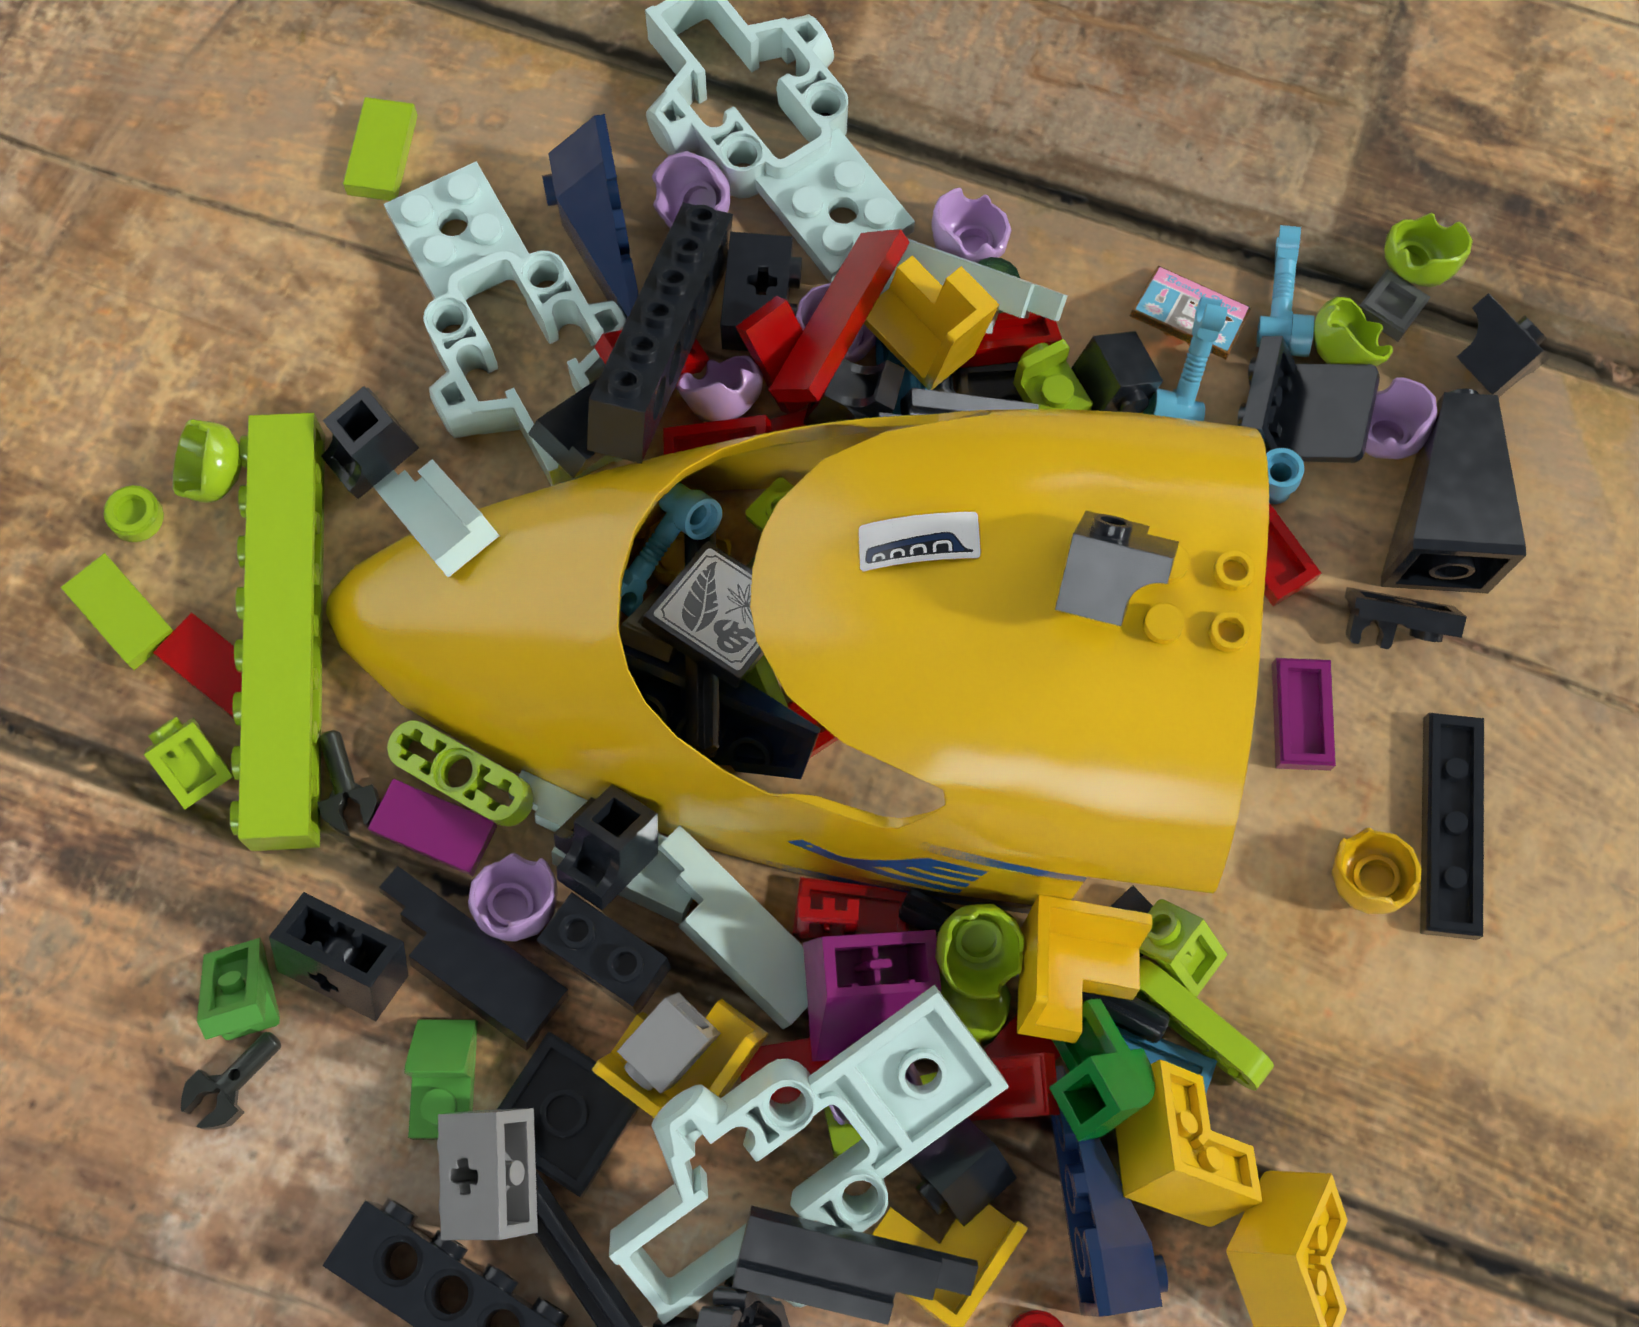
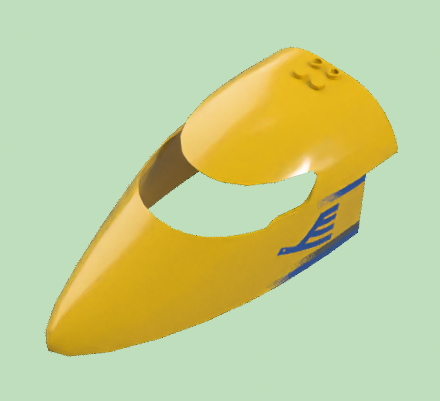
(1048, 730)

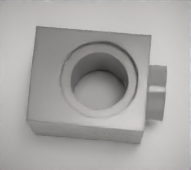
(667, 1044)

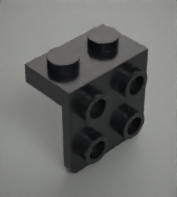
(1309, 407)

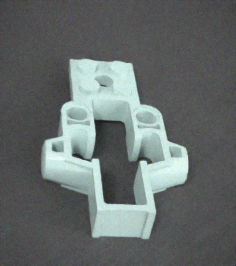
(805, 183)
(470, 264)
(872, 1094)

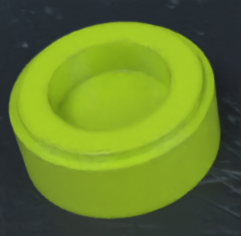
(133, 513)

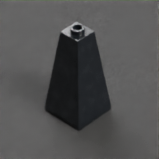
(1460, 504)

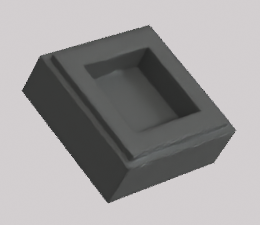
(1394, 304)

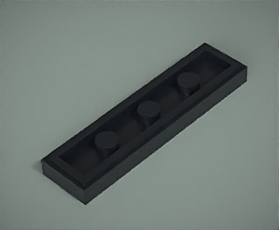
(1452, 827)

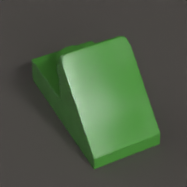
(236, 992)
(441, 1073)

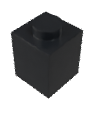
(1117, 373)
(961, 1172)

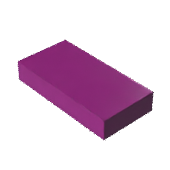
(1303, 714)
(432, 827)

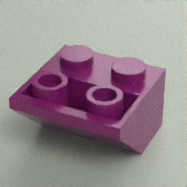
(863, 982)

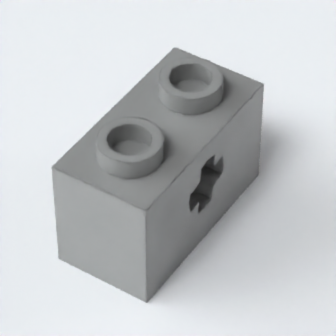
(487, 1174)

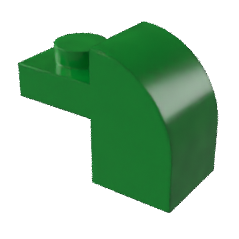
(1104, 1077)

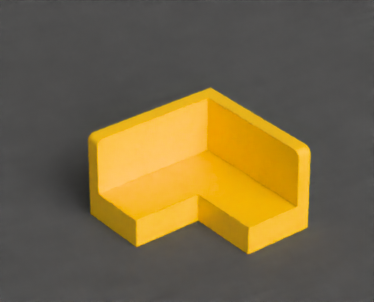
(931, 324)
(1074, 951)
(715, 1069)
(1176, 1159)
(986, 1238)
(1287, 1249)

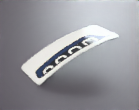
(919, 539)

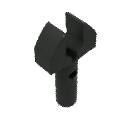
(344, 786)
(228, 1084)

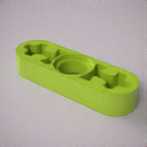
(483, 772)
(1204, 1027)

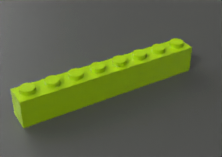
(281, 634)

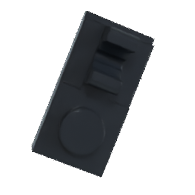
(1424, 618)

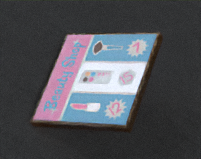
(1171, 305)

